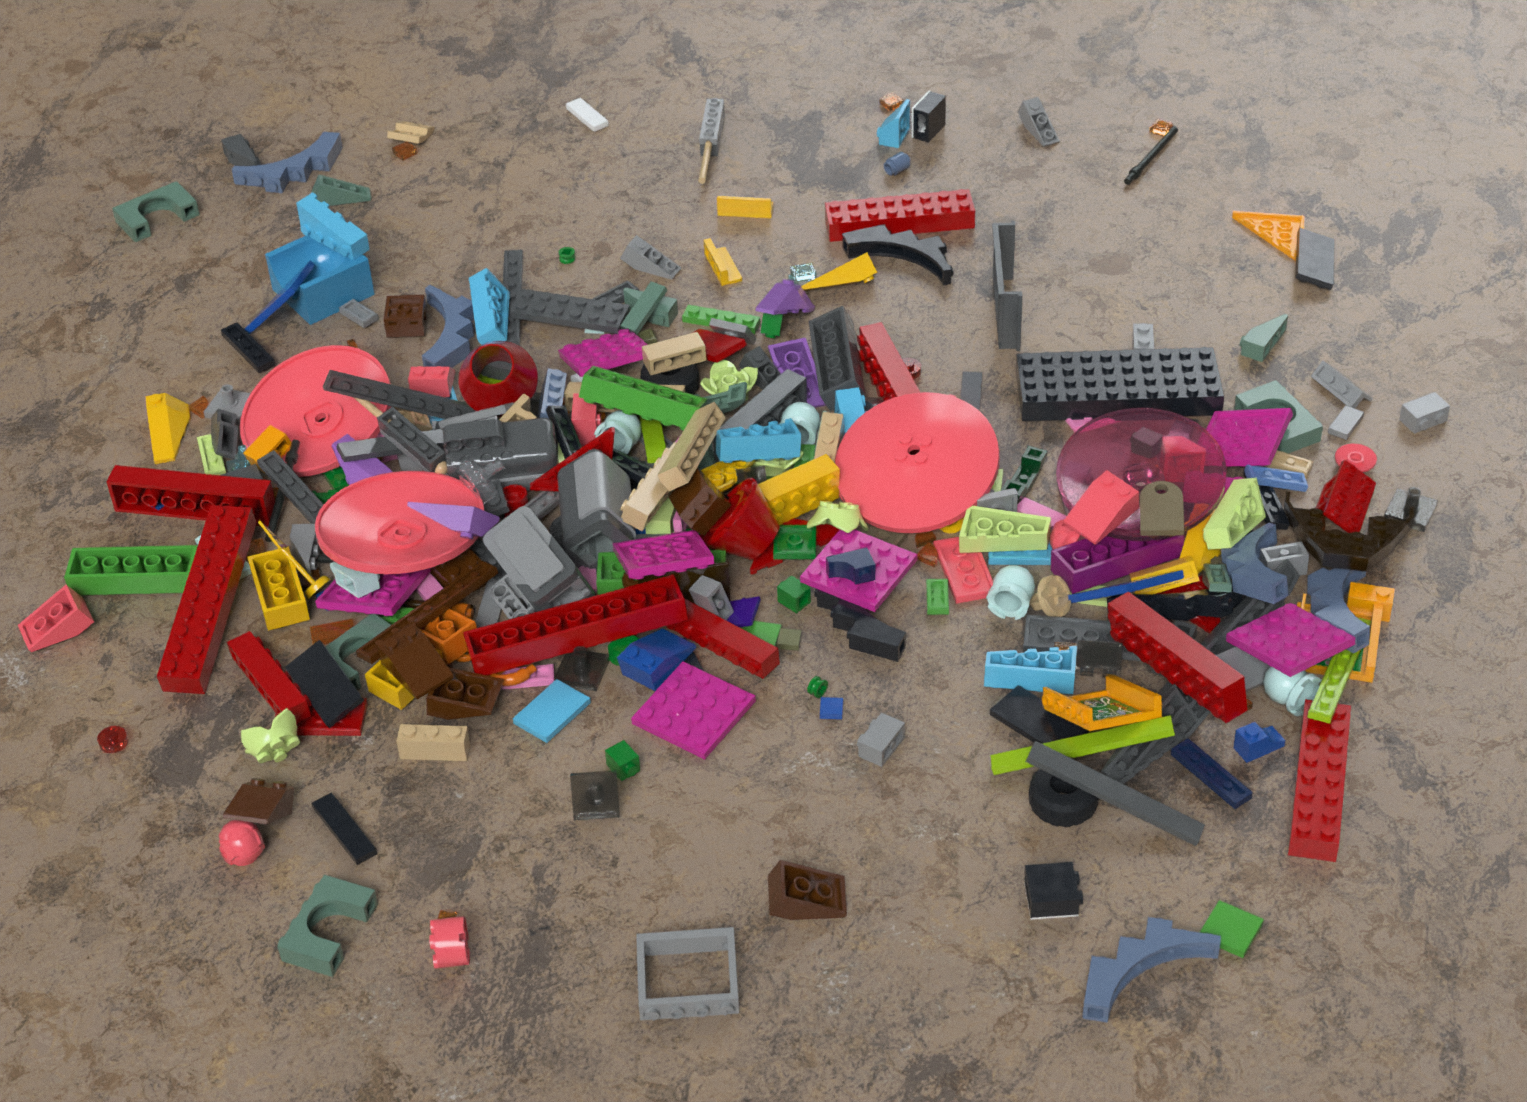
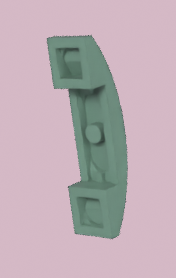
(729, 399)

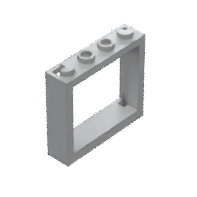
(687, 942)

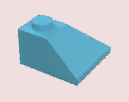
(895, 126)

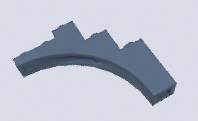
(276, 175)
(458, 329)
(1248, 573)
(1327, 602)
(1134, 956)

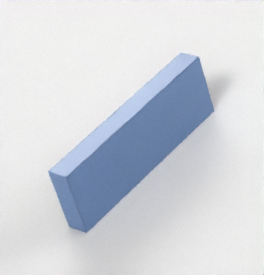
(1277, 478)

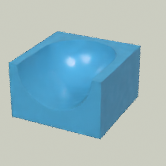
(328, 285)

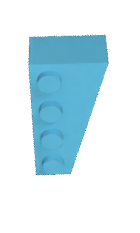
(330, 228)
(490, 307)
(850, 404)
(759, 442)
(1032, 669)

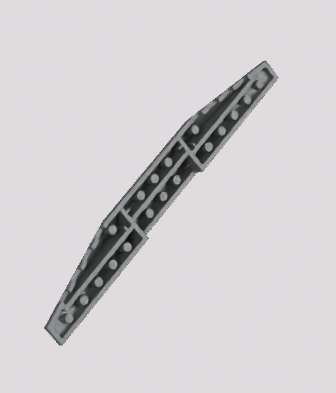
(1184, 710)

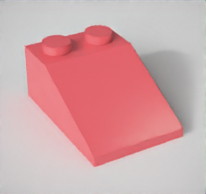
(1103, 507)
(56, 620)

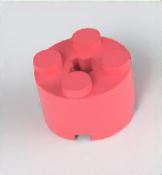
(450, 942)

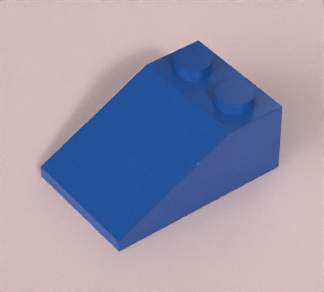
(654, 657)

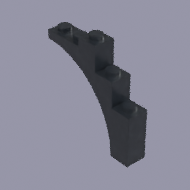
(903, 245)
(1190, 604)
(862, 628)

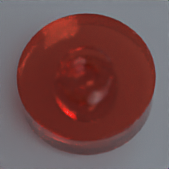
(913, 367)
(112, 739)

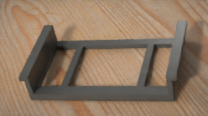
(1007, 304)

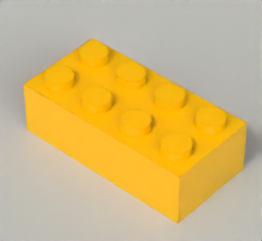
(802, 488)
(278, 589)

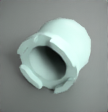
(805, 418)
(627, 430)
(1011, 592)
(1291, 690)

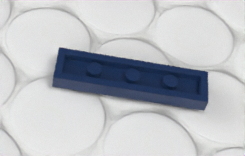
(1211, 773)

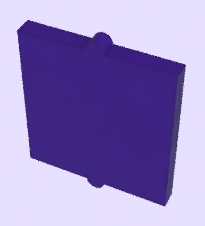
(744, 611)

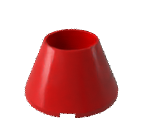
(520, 381)
(746, 525)

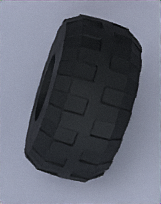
(685, 376)
(1059, 808)

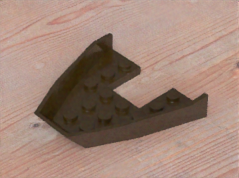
(1344, 549)

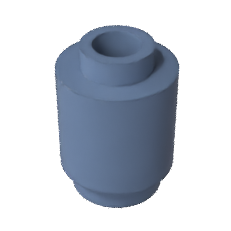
(897, 163)

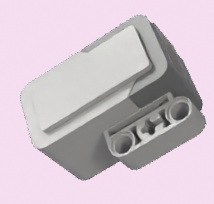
(534, 566)

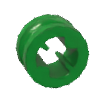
(567, 255)
(817, 687)

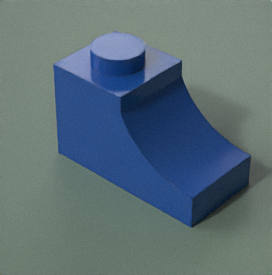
(1256, 742)

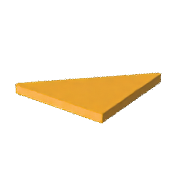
(1276, 229)

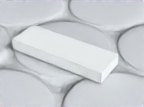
(587, 114)

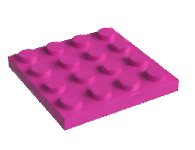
(605, 352)
(1249, 435)
(663, 554)
(890, 568)
(384, 601)
(1290, 639)
(693, 710)

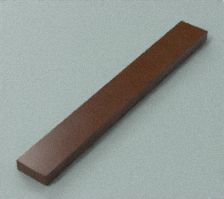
(432, 607)

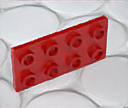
(1347, 497)

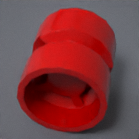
(516, 497)

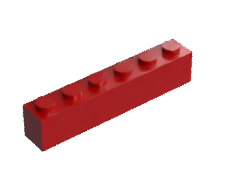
(727, 640)
(268, 676)

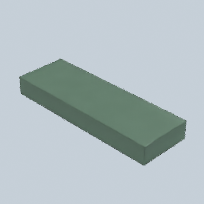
(644, 307)
(1217, 578)

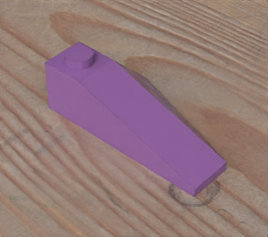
(785, 298)
(797, 357)
(359, 469)
(462, 519)

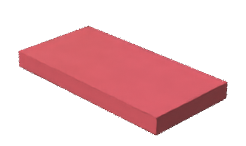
(966, 572)

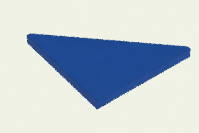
(288, 291)
(1126, 587)

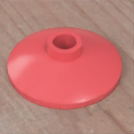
(1358, 455)

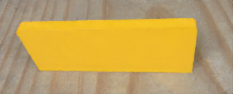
(744, 207)
(721, 263)
(1186, 564)

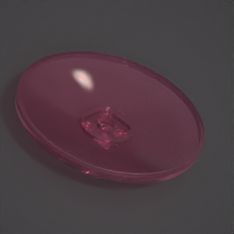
(1145, 448)

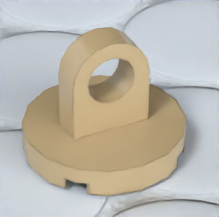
(1052, 596)

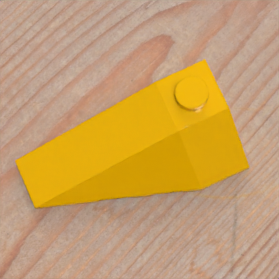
(849, 273)
(167, 425)
(724, 474)
(1196, 546)

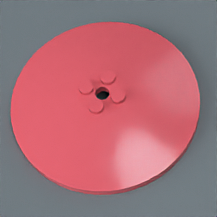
(295, 402)
(922, 490)
(377, 532)

